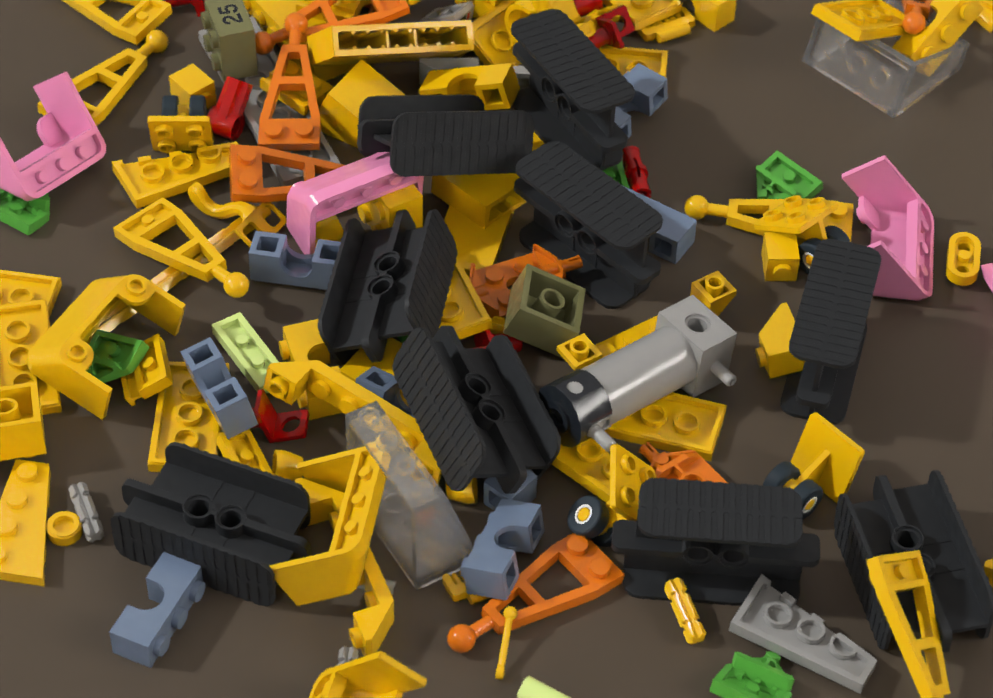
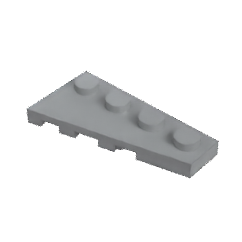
(788, 630)

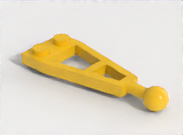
(134, 25)
(155, 42)
(698, 208)
(160, 217)
(901, 573)

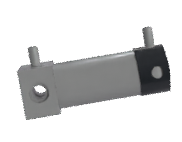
(685, 352)

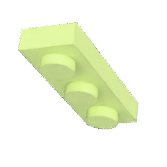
(244, 348)

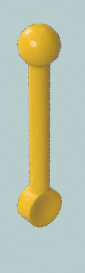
(509, 613)

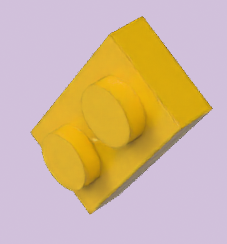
(243, 449)

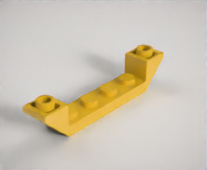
(580, 352)
(291, 379)
(374, 622)

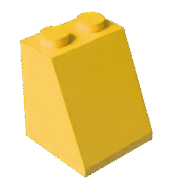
(341, 106)

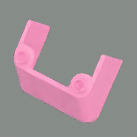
(68, 141)
(340, 191)
(899, 229)

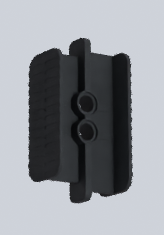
(570, 87)
(443, 134)
(588, 216)
(386, 285)
(830, 329)
(476, 409)
(217, 517)
(924, 521)
(714, 540)

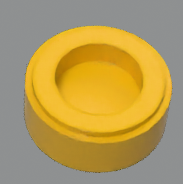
(64, 528)

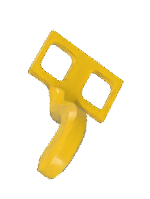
(249, 213)

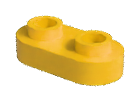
(963, 258)

